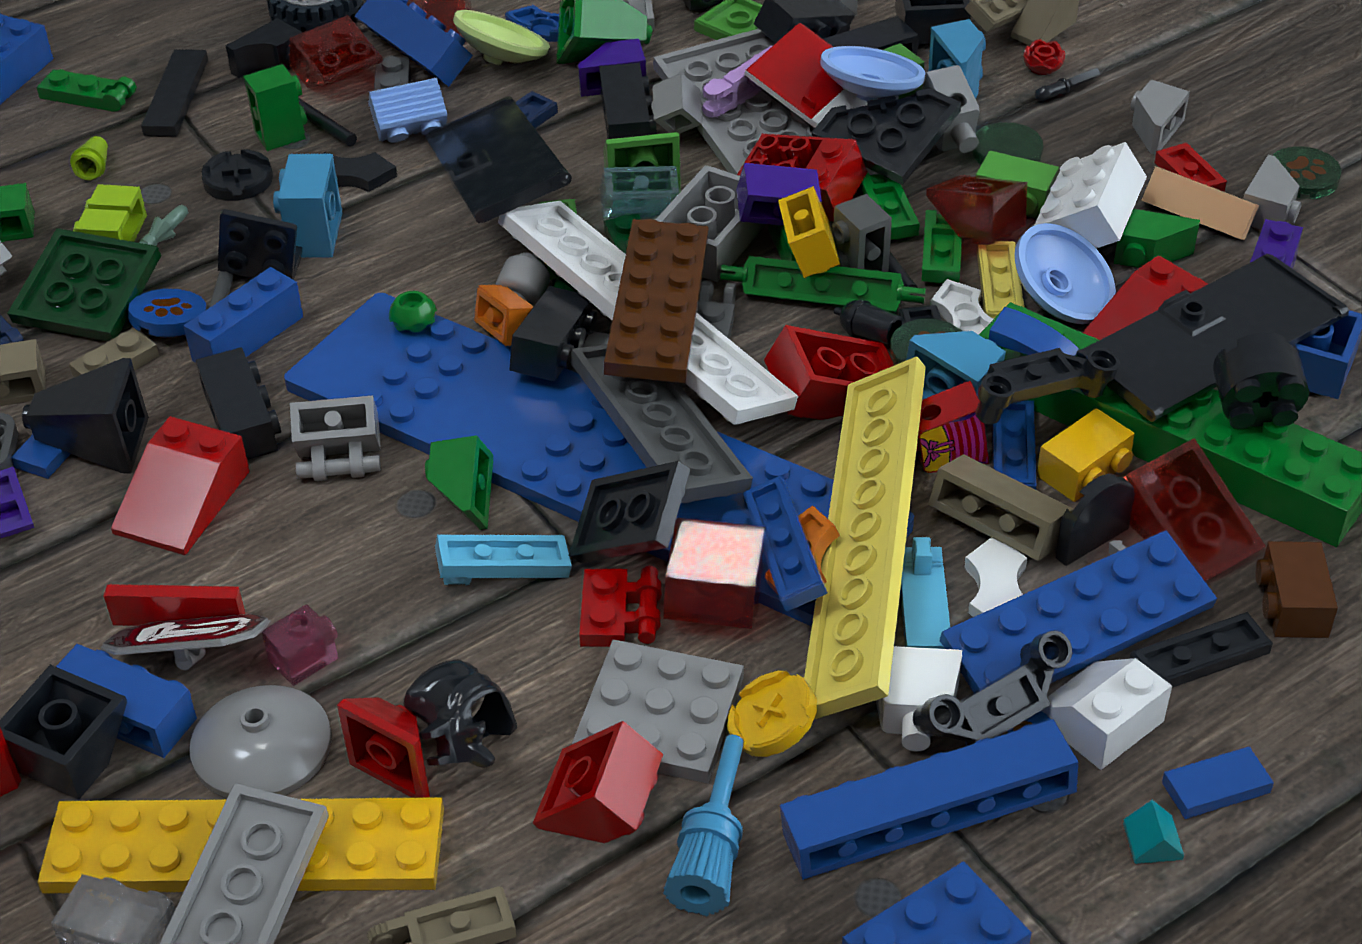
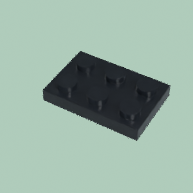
(630, 512)

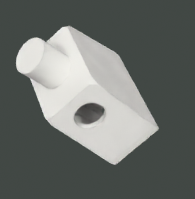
(914, 679)

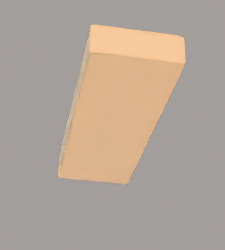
(1200, 202)

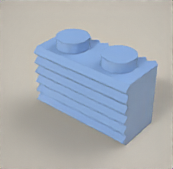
(407, 110)

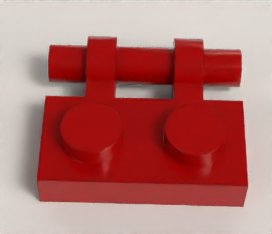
(605, 606)

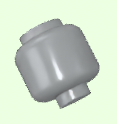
(525, 276)

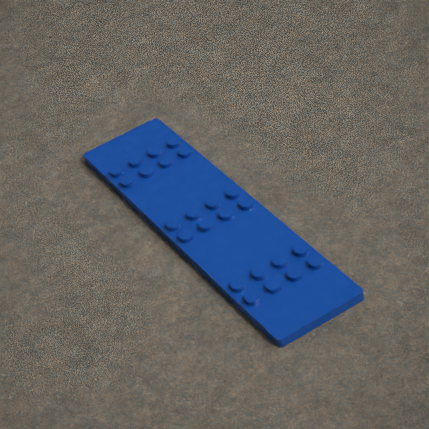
(542, 432)

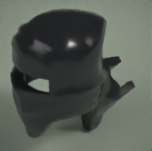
(444, 702)

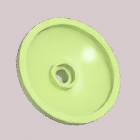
(499, 38)

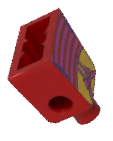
(951, 428)

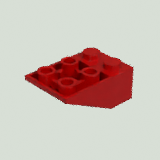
(835, 159)

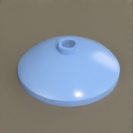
(871, 71)
(1063, 273)

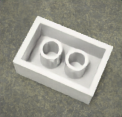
(1095, 194)

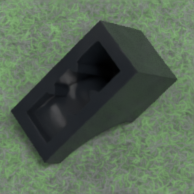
(261, 49)

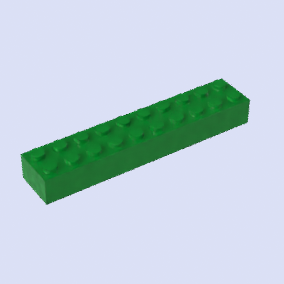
(1267, 468)

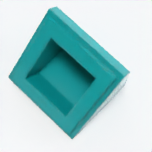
(1152, 835)

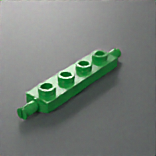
(833, 287)

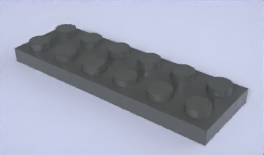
(664, 427)

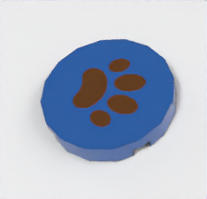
(165, 311)

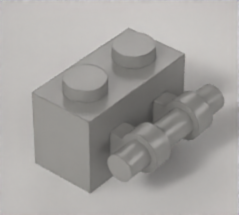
(332, 429)

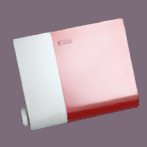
(796, 78)

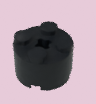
(1261, 381)

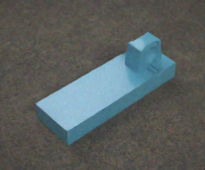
(501, 557)
(923, 595)

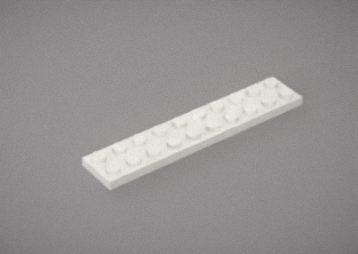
(594, 267)

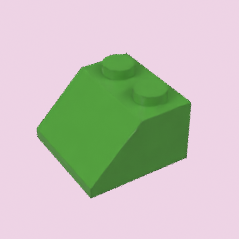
(644, 152)

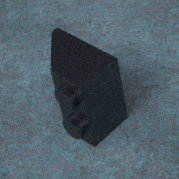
(63, 730)

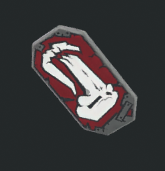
(186, 636)

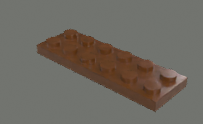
(657, 301)

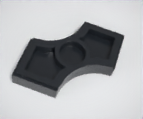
(364, 171)

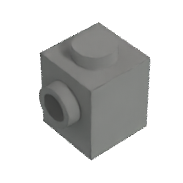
(677, 104)

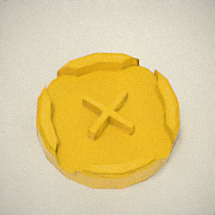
(773, 713)

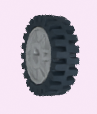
(312, 13)

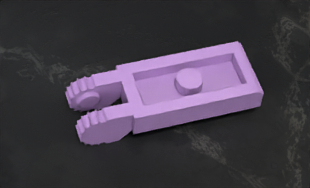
(731, 90)

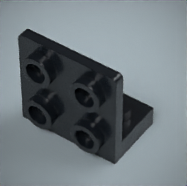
(256, 243)

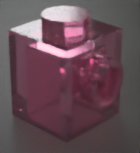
(300, 644)

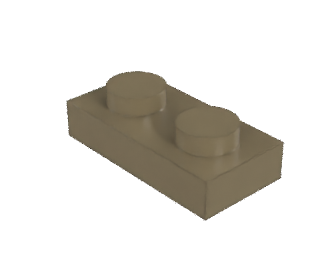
(127, 345)

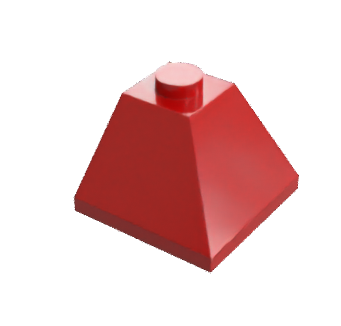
(384, 743)

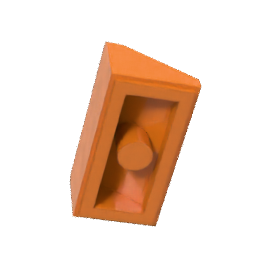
(500, 311)

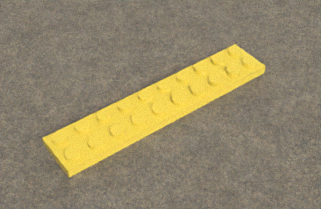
(864, 565)

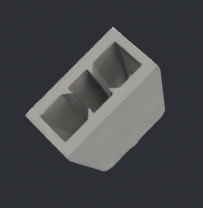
(962, 130)

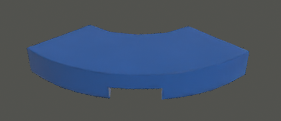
(536, 20)

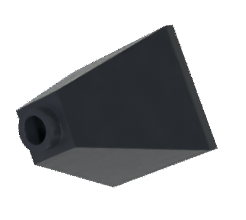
(92, 416)

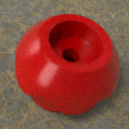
(1044, 57)

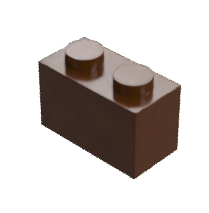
(1297, 589)

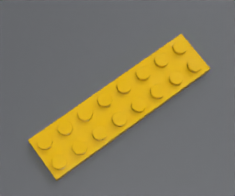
(160, 842)

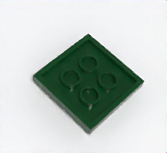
(84, 284)

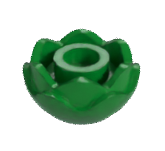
(412, 311)

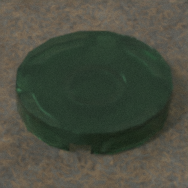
(1008, 139)

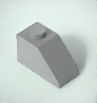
(1158, 113)
(1274, 193)

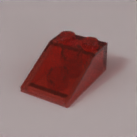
(1195, 507)

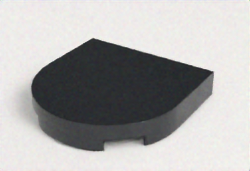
(1096, 518)

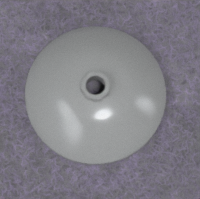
(261, 740)

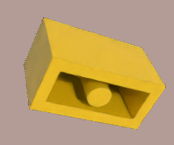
(808, 232)
(1084, 452)

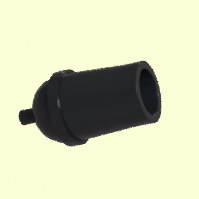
(868, 321)

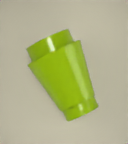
(90, 159)

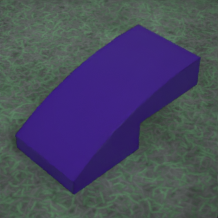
(13, 507)

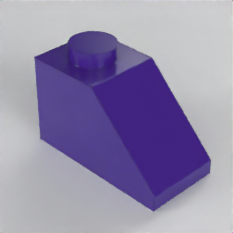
(608, 54)

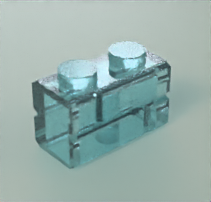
(637, 190)

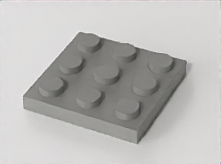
(669, 700)

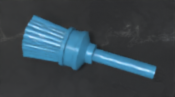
(708, 844)

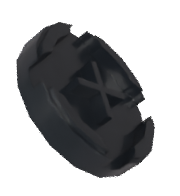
(237, 175)

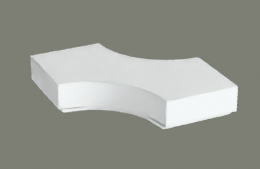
(961, 306)
(996, 572)

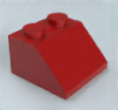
(600, 786)

